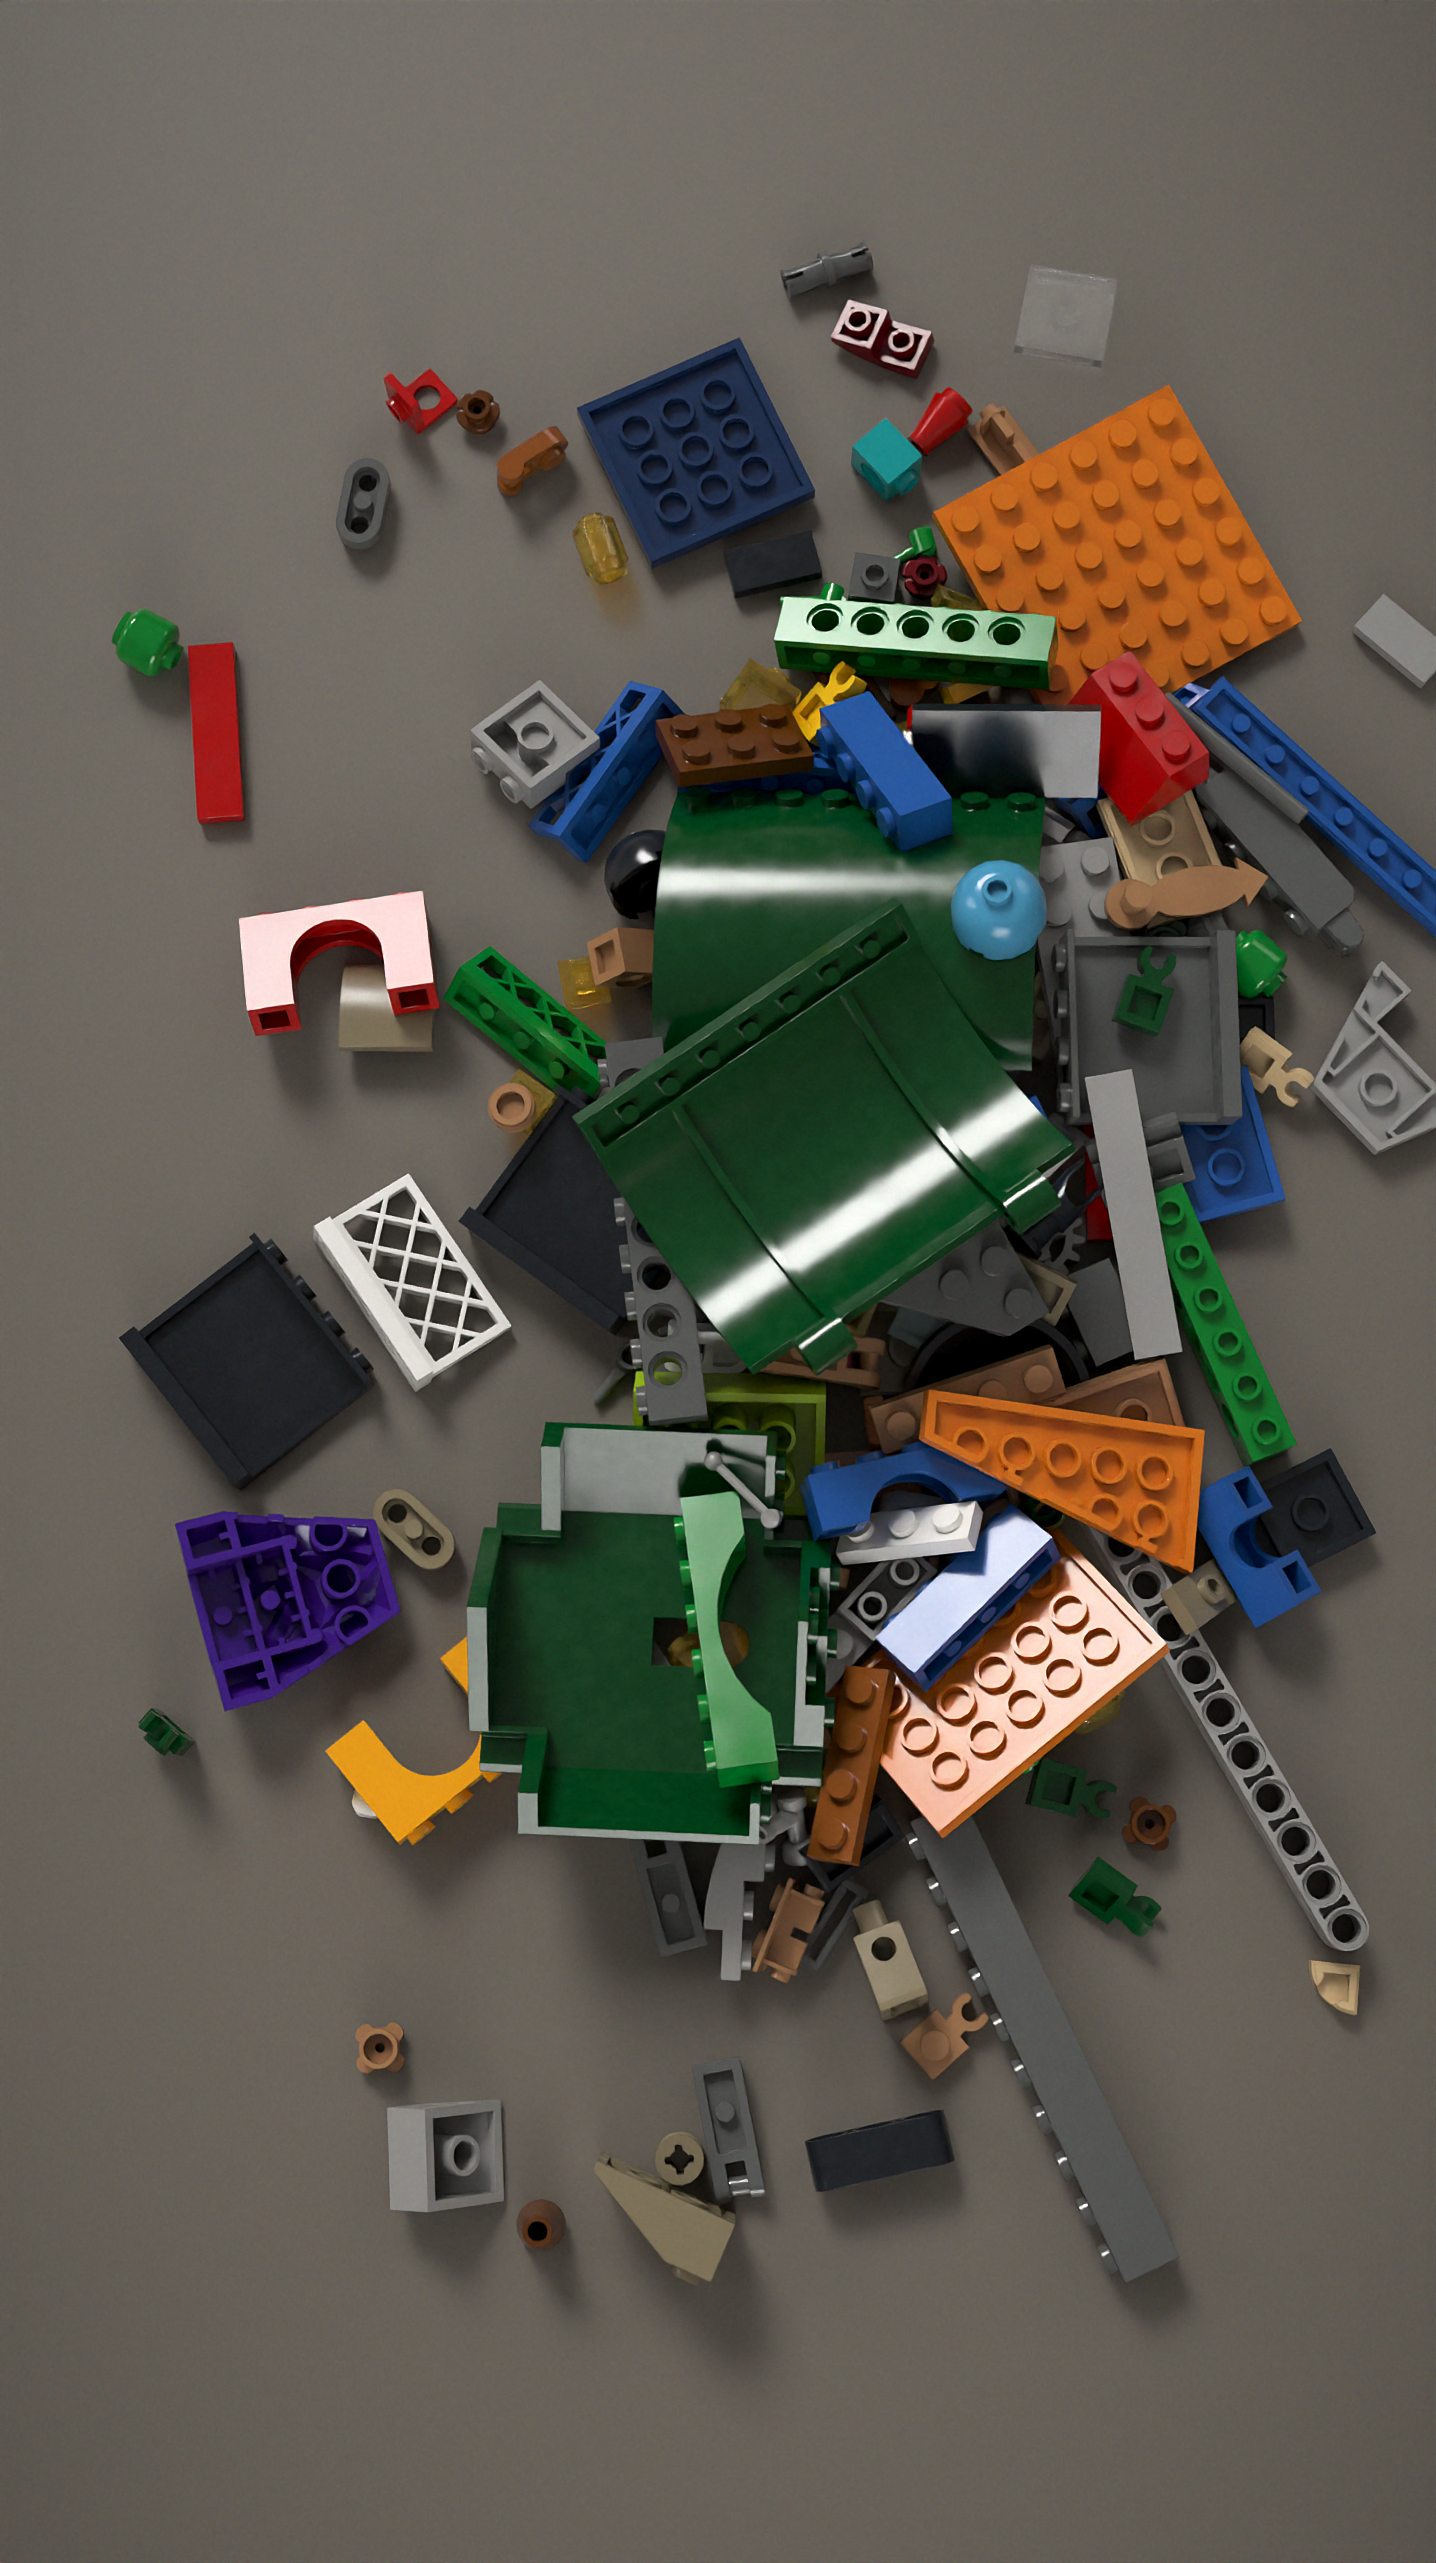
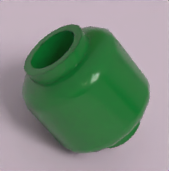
(147, 642)
(1258, 964)

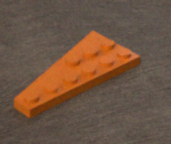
(1104, 1470)

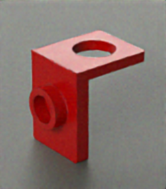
(406, 408)

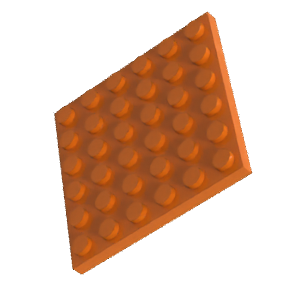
(1126, 547)

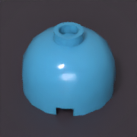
(998, 909)

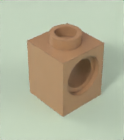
(622, 958)

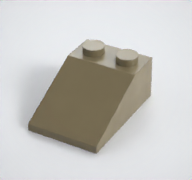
(676, 2222)

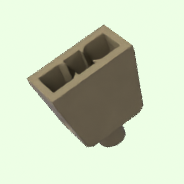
(893, 1982)

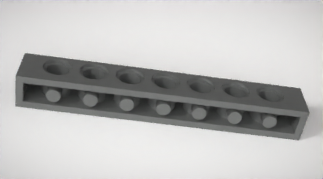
(685, 1399)

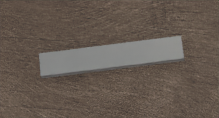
(1133, 1214)

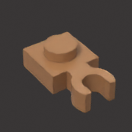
(938, 2041)

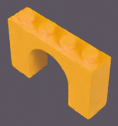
(396, 1795)

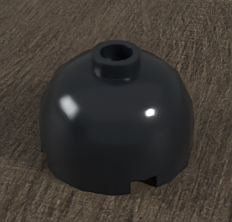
(633, 872)

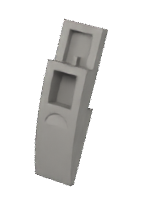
(868, 1607)
(730, 1904)

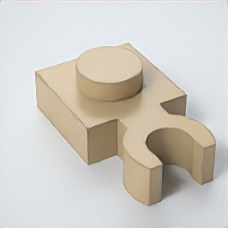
(1268, 1066)

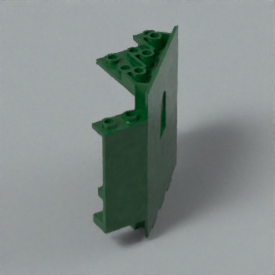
(568, 1631)

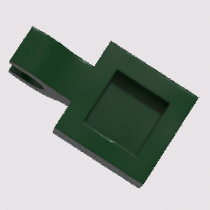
(1110, 1895)

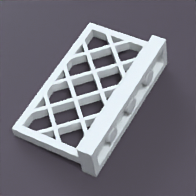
(377, 1304)

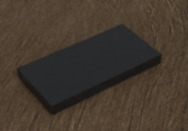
(1010, 748)

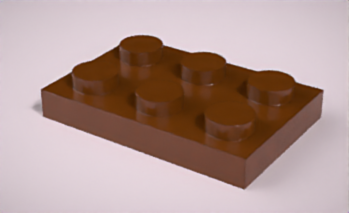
(734, 745)

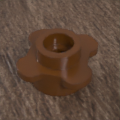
(1162, 1818)

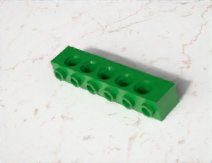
(918, 642)
(1219, 1335)

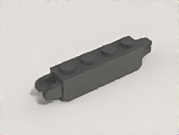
(1300, 875)

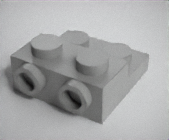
(532, 744)

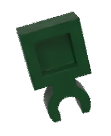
(1143, 998)
(164, 1733)
(1062, 1789)

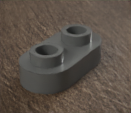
(362, 506)

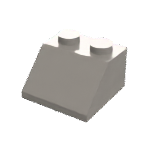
(445, 2155)

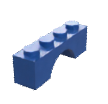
(842, 1498)

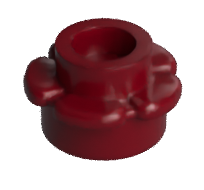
(923, 588)

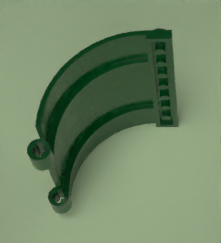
(776, 875)
(824, 1144)

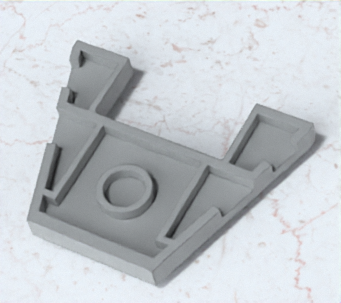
(1371, 1078)

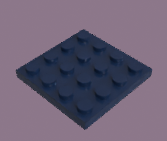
(695, 452)

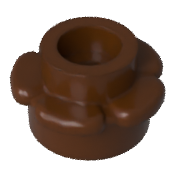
(481, 422)

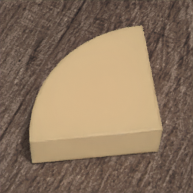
(1336, 1984)

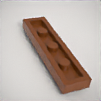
(852, 1765)

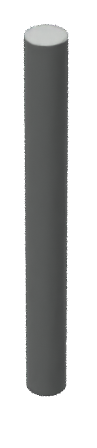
(1241, 764)

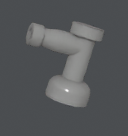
(792, 1819)

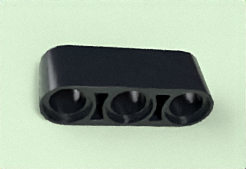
(879, 2150)

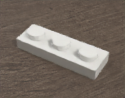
(913, 1533)

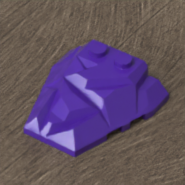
(282, 1595)

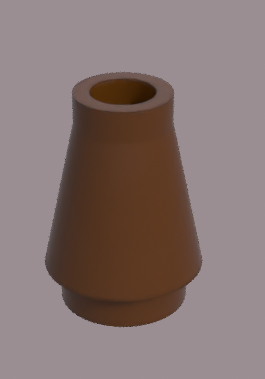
(547, 2213)

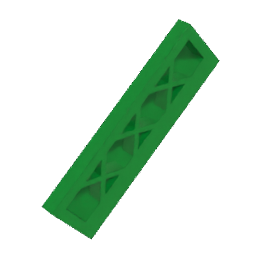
(525, 1030)

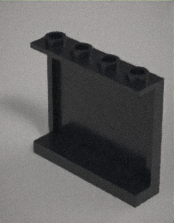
(558, 1216)
(250, 1362)

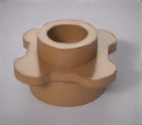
(368, 2039)

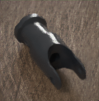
(1038, 1235)

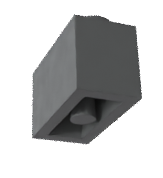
(1098, 1316)

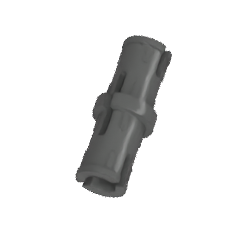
(826, 269)

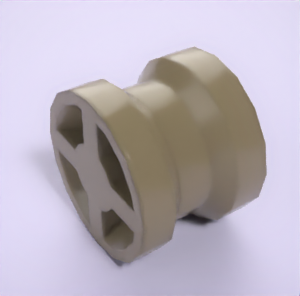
(686, 2149)

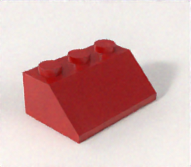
(1144, 742)

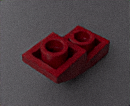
(884, 342)

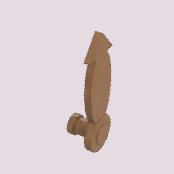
(1182, 894)

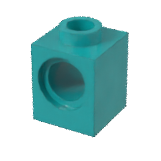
(887, 461)

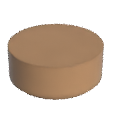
(512, 1107)

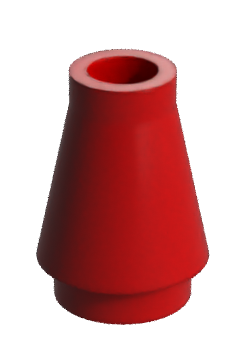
(942, 419)

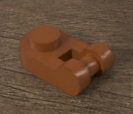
(540, 451)

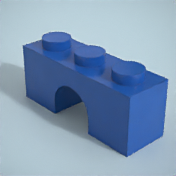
(1262, 1582)

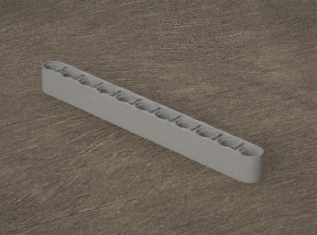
(1221, 1741)

